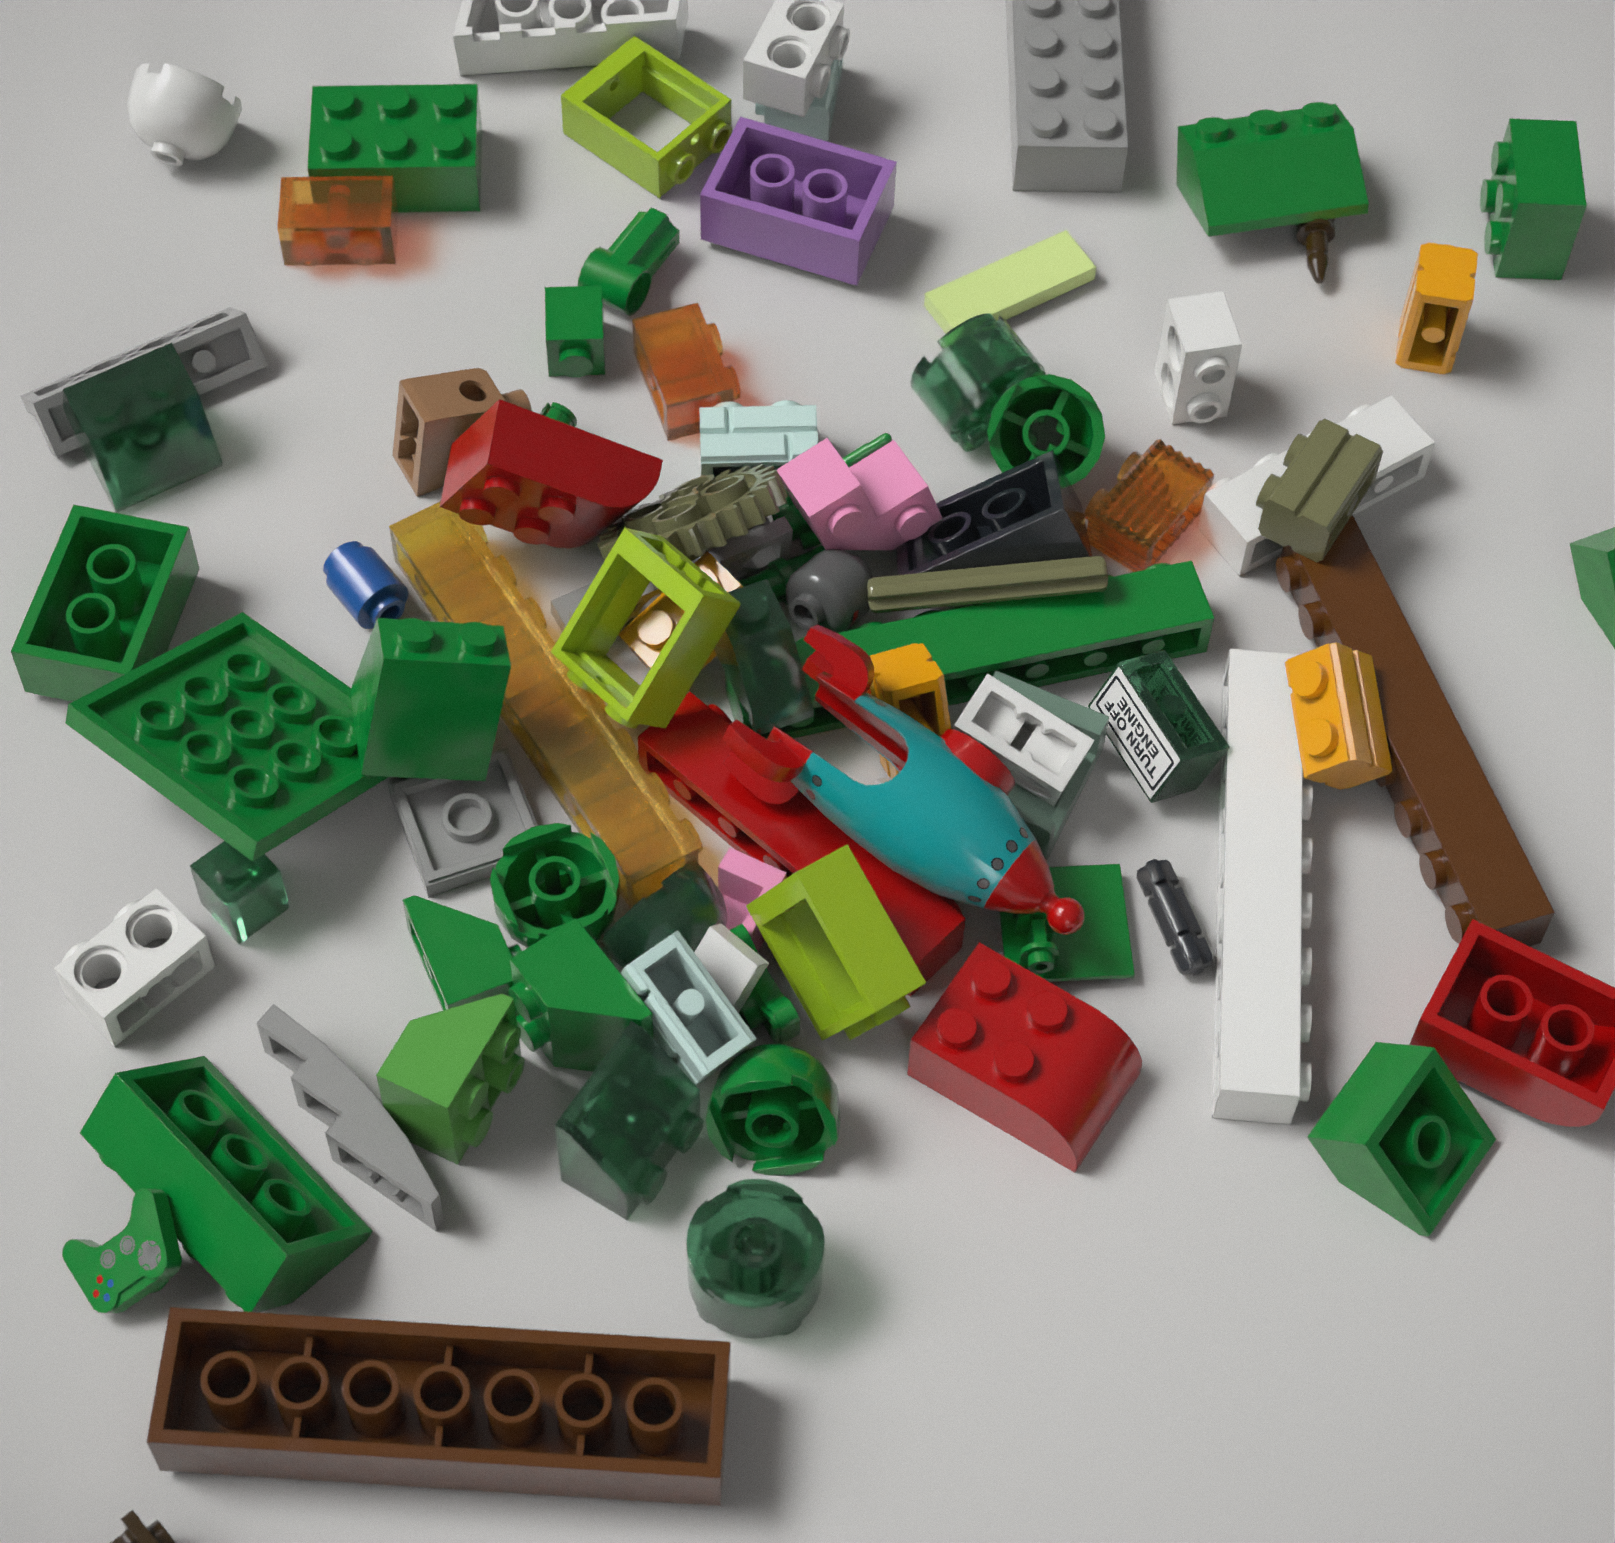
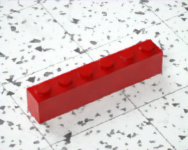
(786, 835)

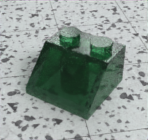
(142, 427)
(628, 1124)

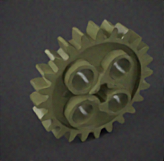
(706, 510)

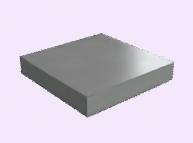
(461, 824)

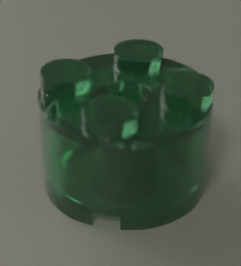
(971, 375)
(745, 1295)

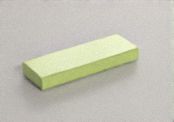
(1013, 283)

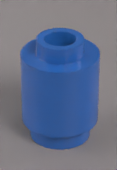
(364, 584)

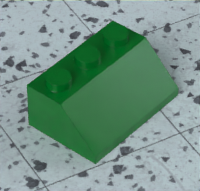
(1270, 169)

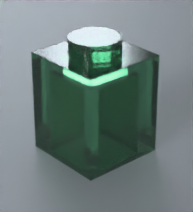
(239, 891)

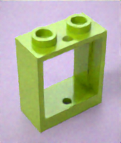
(620, 79)
(606, 606)
(837, 946)

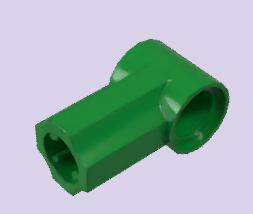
(631, 261)

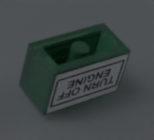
(1159, 726)

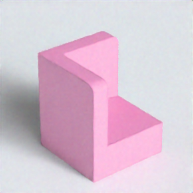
(741, 882)

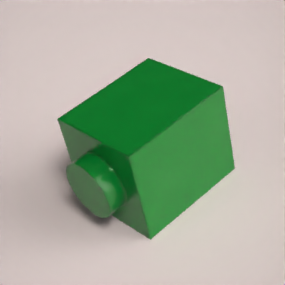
(574, 331)

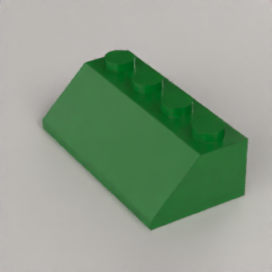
(231, 1180)

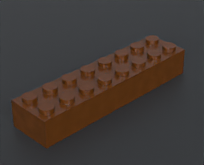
(442, 1406)

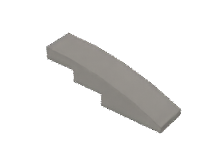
(360, 1129)

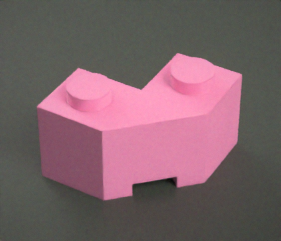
(861, 506)

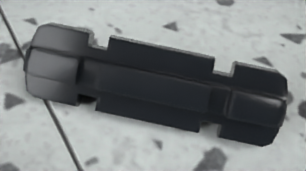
(1174, 917)

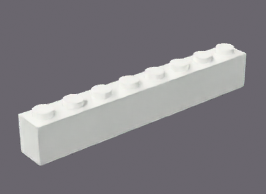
(1261, 898)

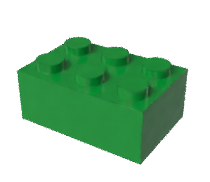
(411, 132)
(104, 602)

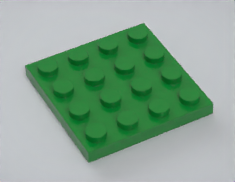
(233, 734)

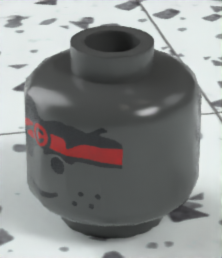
(829, 591)

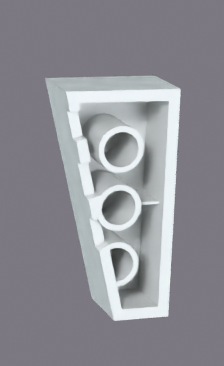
(561, 33)

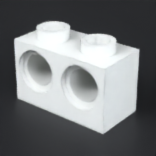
(794, 54)
(1197, 357)
(1025, 737)
(145, 976)

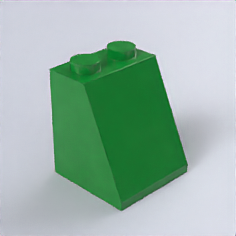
(429, 698)

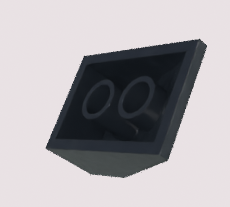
(1003, 521)

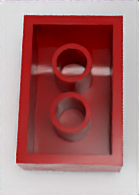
(543, 477)
(1523, 1028)
(1025, 1057)

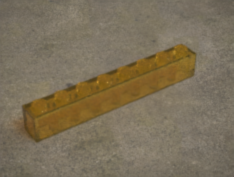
(552, 719)

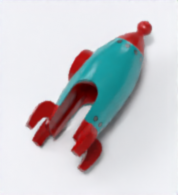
(935, 822)

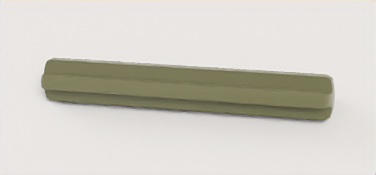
(987, 584)

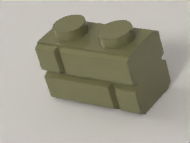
(1318, 490)

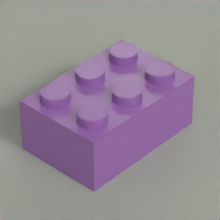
(797, 200)

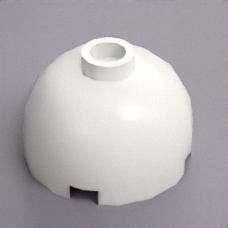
(180, 114)

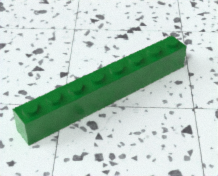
(1037, 637)

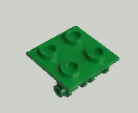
(1093, 952)

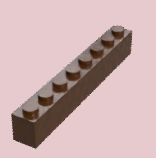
(1435, 776)

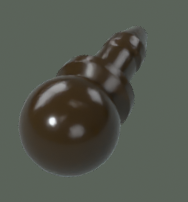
(1315, 237)

